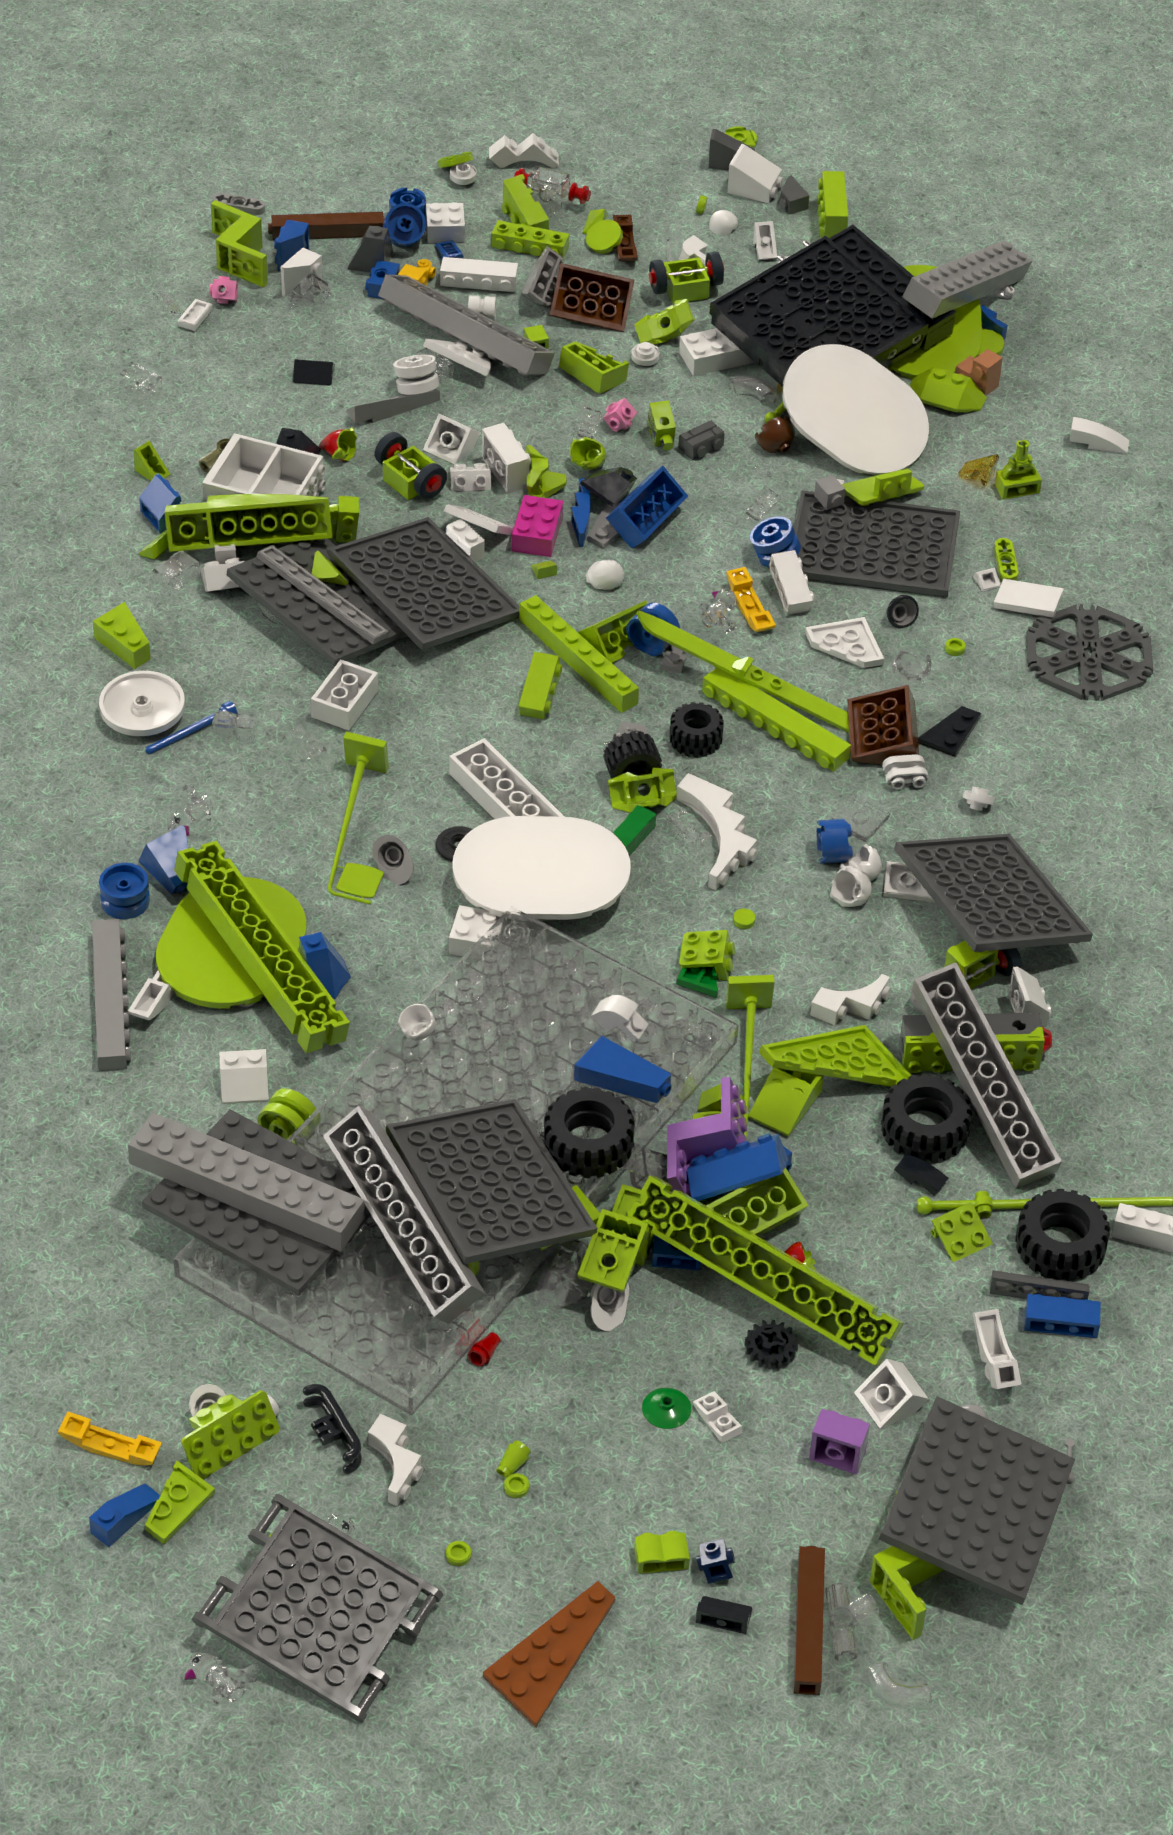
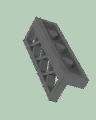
(1020, 1285)

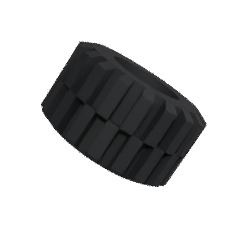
(696, 729)
(632, 754)

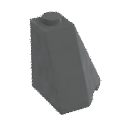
(722, 150)
(373, 247)

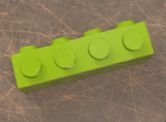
(528, 239)

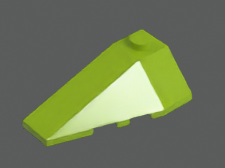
(610, 634)

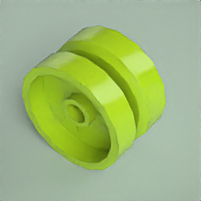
(285, 1112)

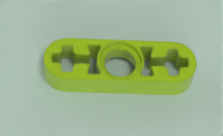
(1008, 555)

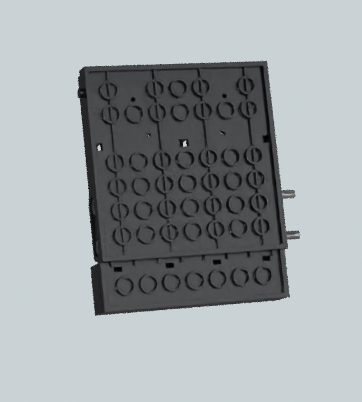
(843, 290)

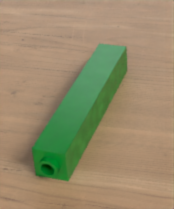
(635, 828)

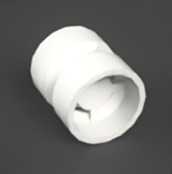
(484, 306)

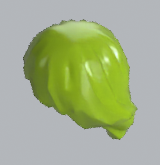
(587, 453)

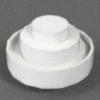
(463, 174)
(645, 354)
(978, 798)

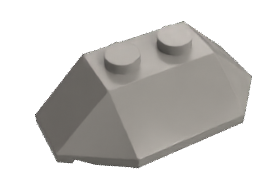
(543, 278)

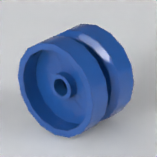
(412, 217)
(773, 537)
(644, 640)
(124, 890)

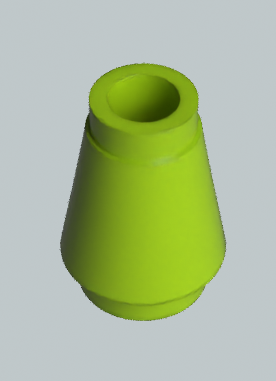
(513, 1458)

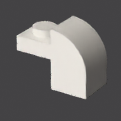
(693, 248)
(620, 1013)

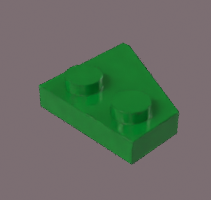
(699, 979)

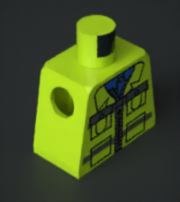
(661, 433)

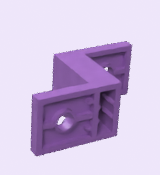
(705, 1135)

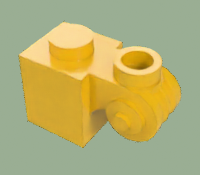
(420, 273)

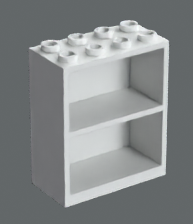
(264, 468)

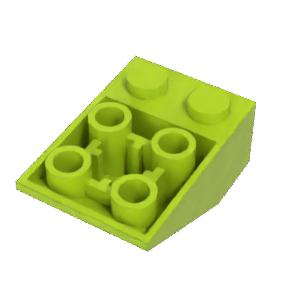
(785, 1099)

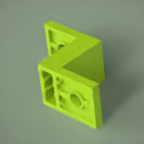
(239, 243)
(620, 1238)
(892, 1578)

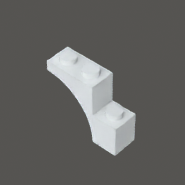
(531, 149)
(864, 1002)
(995, 1351)
(391, 1440)

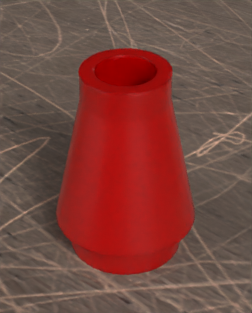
(484, 1349)

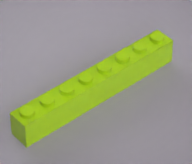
(579, 654)
(777, 719)

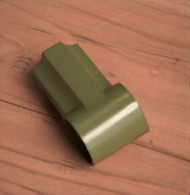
(209, 460)

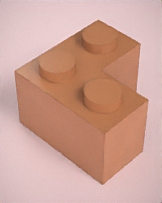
(983, 370)

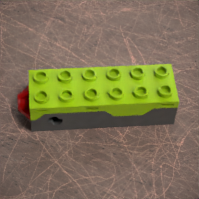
(1018, 1034)

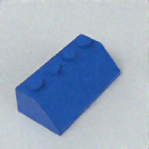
(736, 1167)

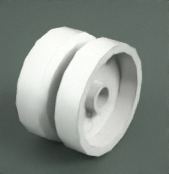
(416, 374)

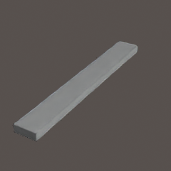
(322, 594)

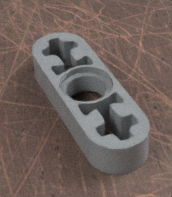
(254, 207)

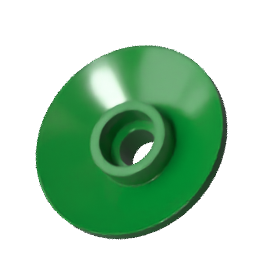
(664, 1415)

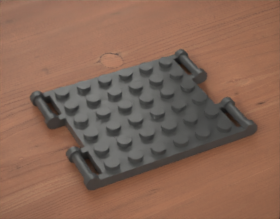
(318, 1607)

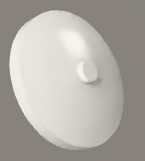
(142, 703)

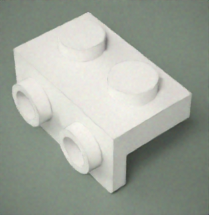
(470, 478)

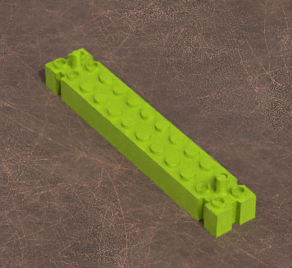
(262, 947)
(766, 1270)

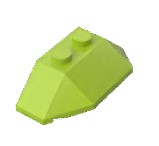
(948, 390)

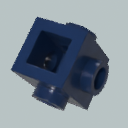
(715, 1555)

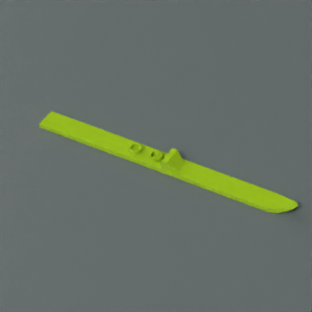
(744, 670)

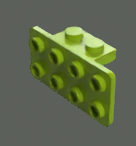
(883, 487)
(228, 1431)

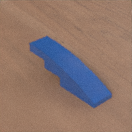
(581, 514)

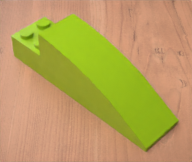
(247, 520)

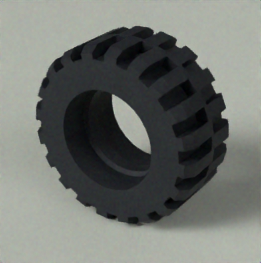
(593, 1109)
(924, 1140)
(1057, 1257)

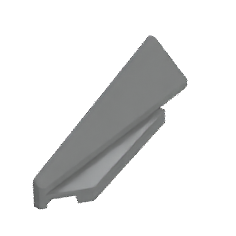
(390, 407)

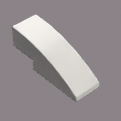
(1098, 436)
(151, 998)

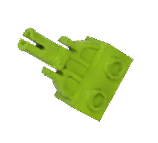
(1019, 475)
(345, 518)

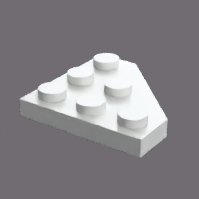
(847, 640)

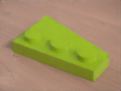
(179, 1501)

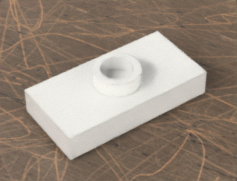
(195, 315)

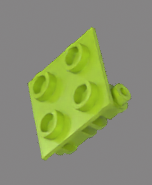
(961, 1232)

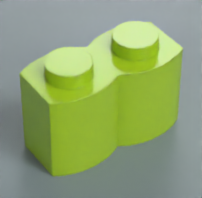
(661, 1552)

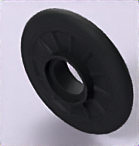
(447, 839)

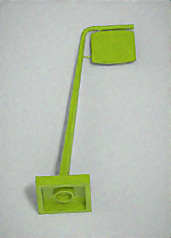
(358, 878)
(747, 993)

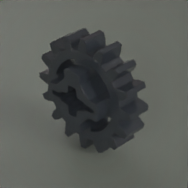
(772, 1342)

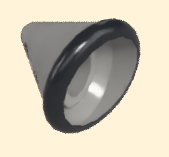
(906, 608)

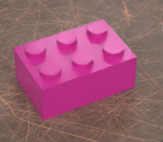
(537, 526)

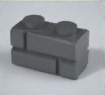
(701, 440)

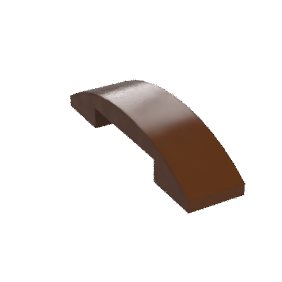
(626, 250)

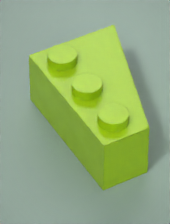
(521, 206)
(592, 368)
(122, 635)
(540, 685)

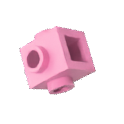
(230, 292)
(619, 415)

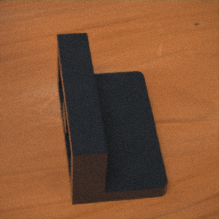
(313, 372)
(723, 1614)

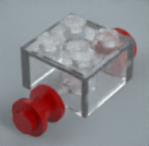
(553, 189)

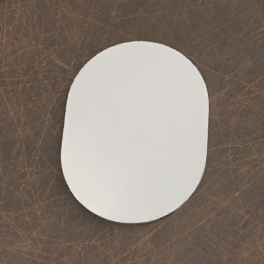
(855, 409)
(541, 866)

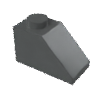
(793, 197)

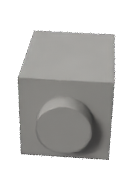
(829, 492)

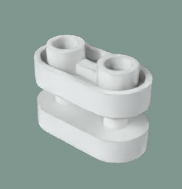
(904, 771)

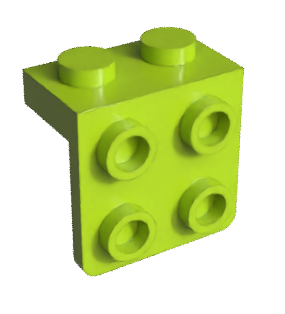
(708, 950)

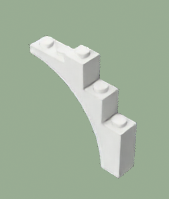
(728, 826)

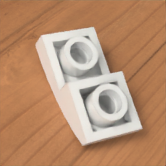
(716, 1415)

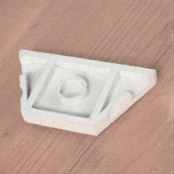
(461, 354)

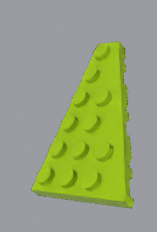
(841, 1054)

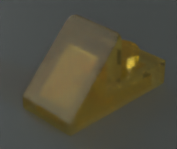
(981, 467)

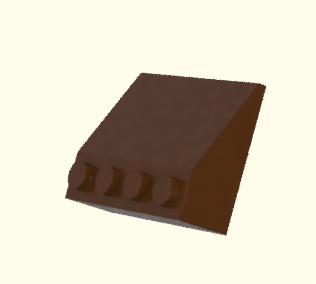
(592, 297)
(883, 725)

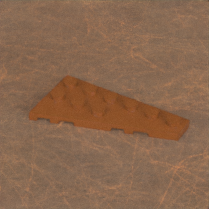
(544, 1659)

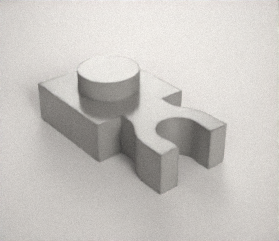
(674, 660)

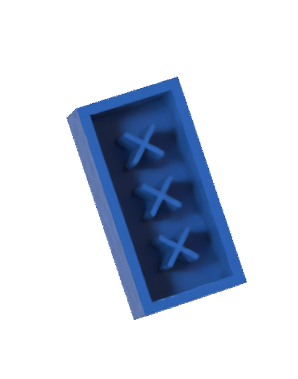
(647, 507)

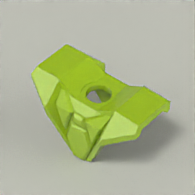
(678, 316)
(540, 480)
(625, 793)

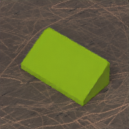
(156, 547)

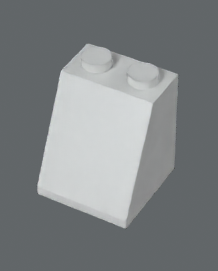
(753, 176)

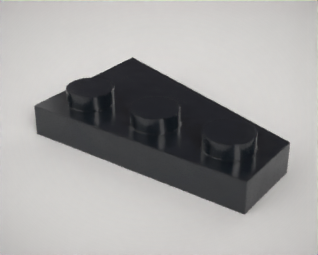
(951, 732)

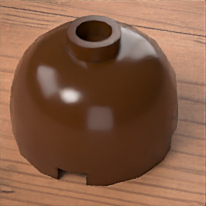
(776, 435)

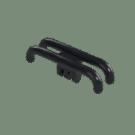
(334, 1425)

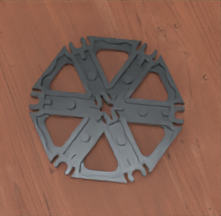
(1103, 655)

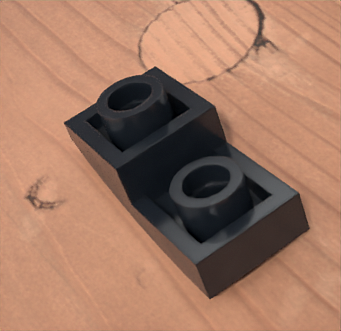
(915, 1169)

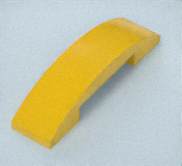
(747, 600)
(108, 1443)

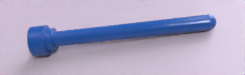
(227, 706)

